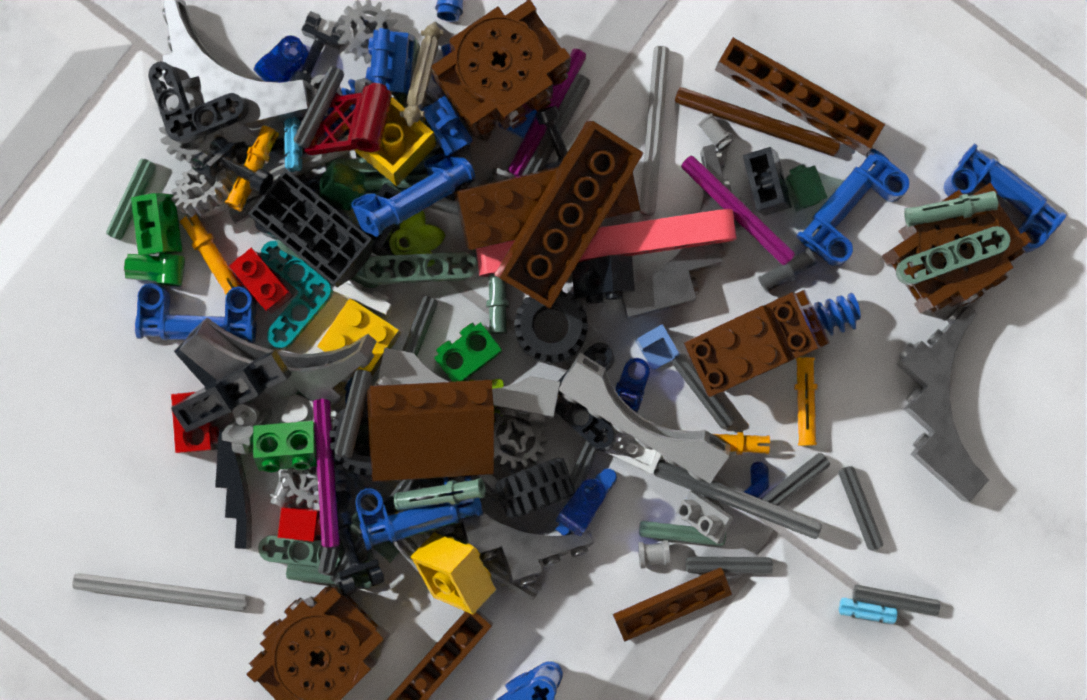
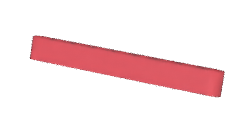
(638, 238)

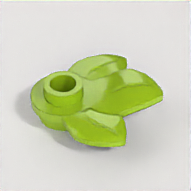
(420, 237)

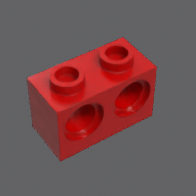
(261, 281)
(183, 440)
(299, 524)

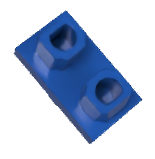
(446, 126)

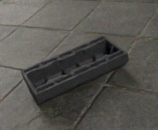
(313, 229)

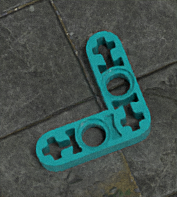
(304, 287)

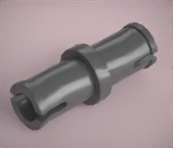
(787, 272)

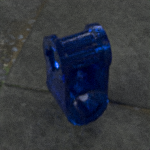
(279, 62)
(631, 387)
(579, 511)

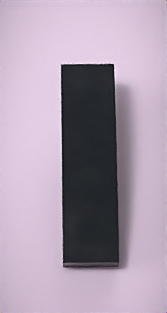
(231, 391)
(231, 475)

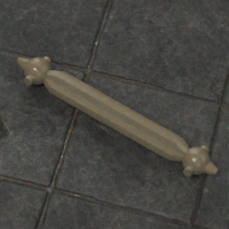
(422, 74)

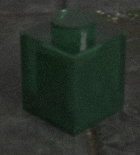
(341, 185)
(805, 187)

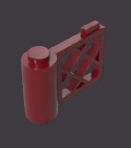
(365, 122)

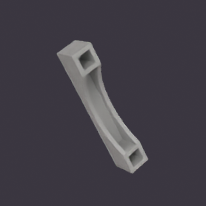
(529, 397)
(693, 450)

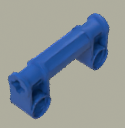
(444, 174)
(845, 199)
(1040, 216)
(179, 326)
(410, 521)
(536, 684)

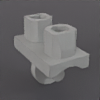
(241, 427)
(705, 516)

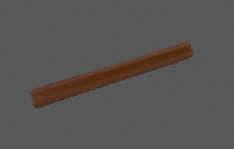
(757, 121)

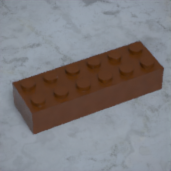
(500, 208)
(569, 213)

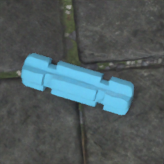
(294, 152)
(867, 611)

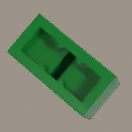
(156, 224)
(472, 360)
(286, 439)

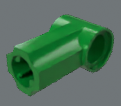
(162, 269)

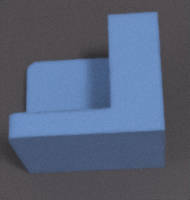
(657, 347)

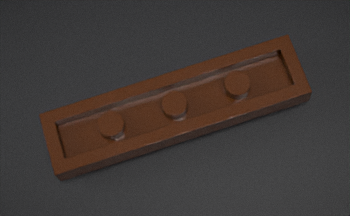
(672, 604)

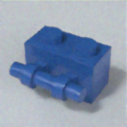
(391, 60)

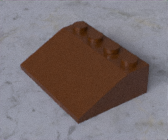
(431, 430)

